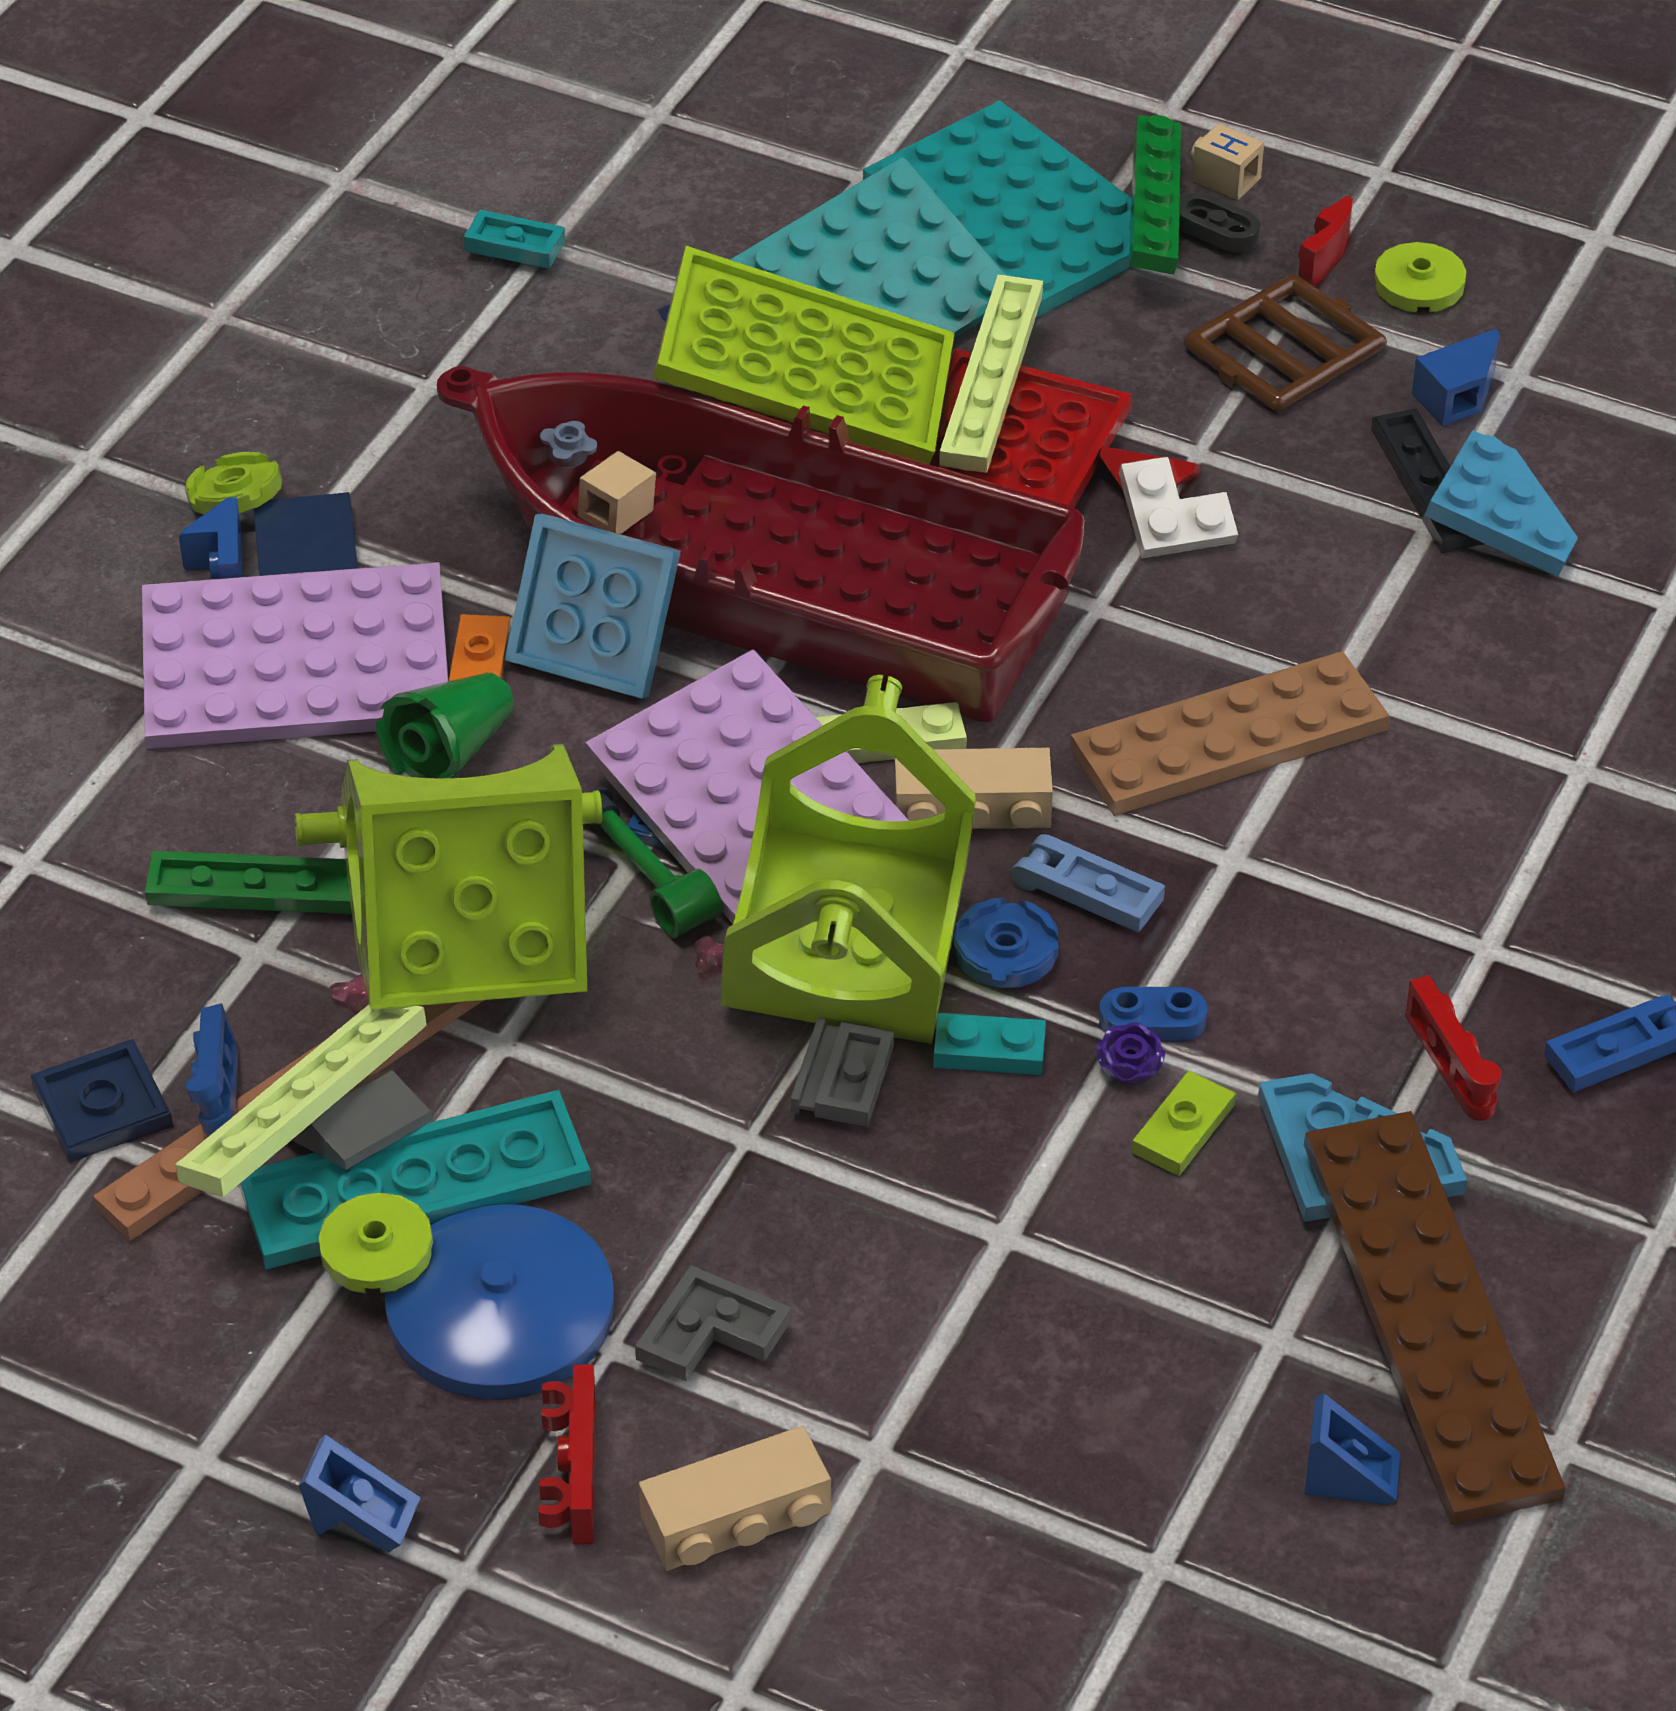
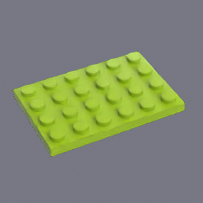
(795, 345)

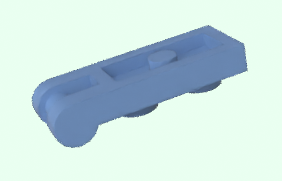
(1088, 882)

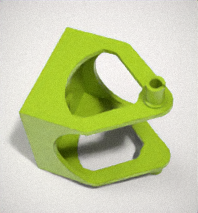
(464, 881)
(846, 908)

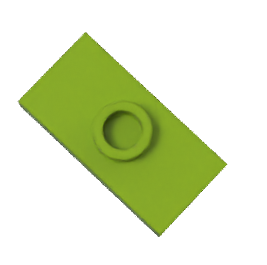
(1183, 1123)

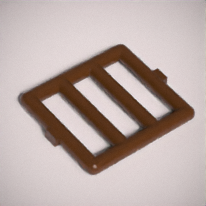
(1304, 379)

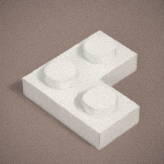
(1172, 524)

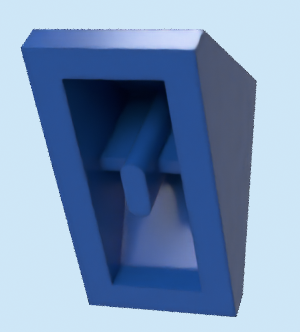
(1349, 1458)

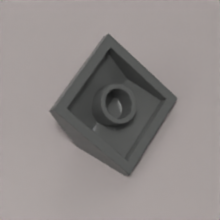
(365, 1120)

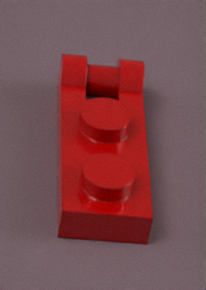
(1452, 1049)

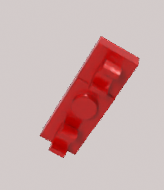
(575, 1454)

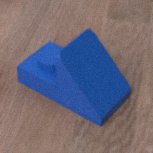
(215, 542)
(352, 1491)

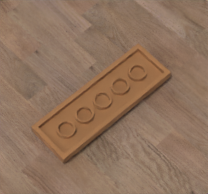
(1228, 733)

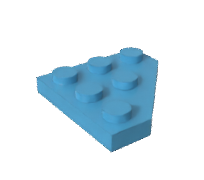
(1502, 504)
(1309, 1104)

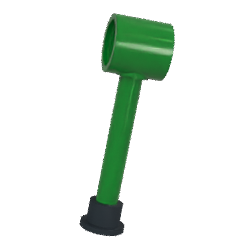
(678, 900)

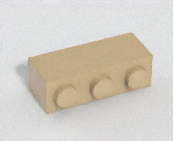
(1008, 785)
(735, 1498)

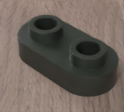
(1218, 222)

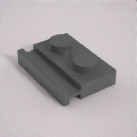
(843, 1072)

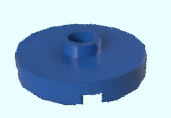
(1005, 943)

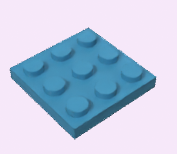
(592, 605)

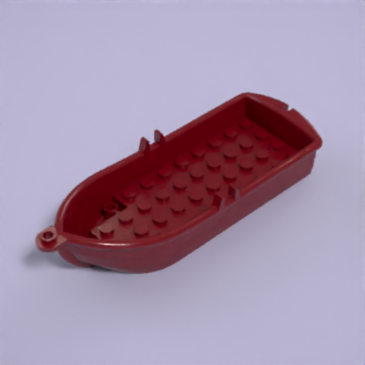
(801, 533)

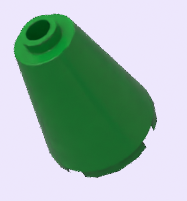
(442, 725)

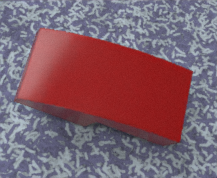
(1324, 250)

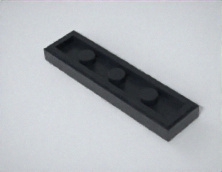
(1419, 468)

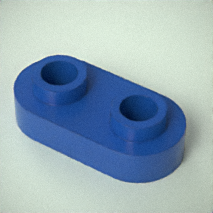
(1170, 1012)

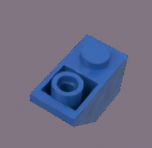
(1456, 378)

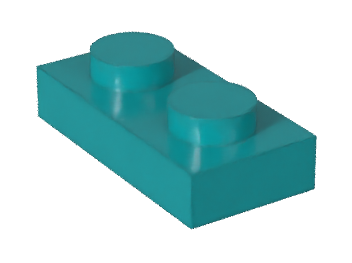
(514, 239)
(989, 1044)

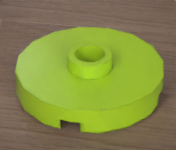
(1420, 277)
(239, 475)
(388, 1261)

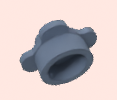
(568, 444)

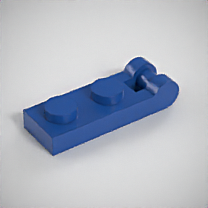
(1614, 1043)
(215, 1070)

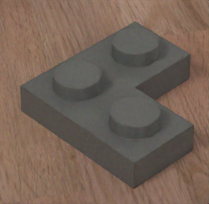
(705, 1311)

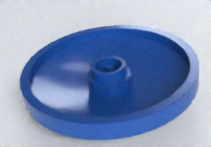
(503, 1303)

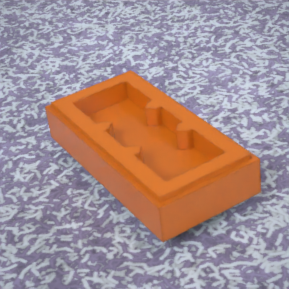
(480, 645)

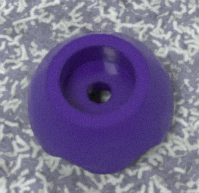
(1130, 1053)

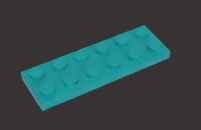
(444, 1167)

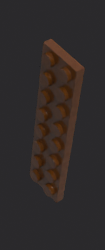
(1433, 1318)

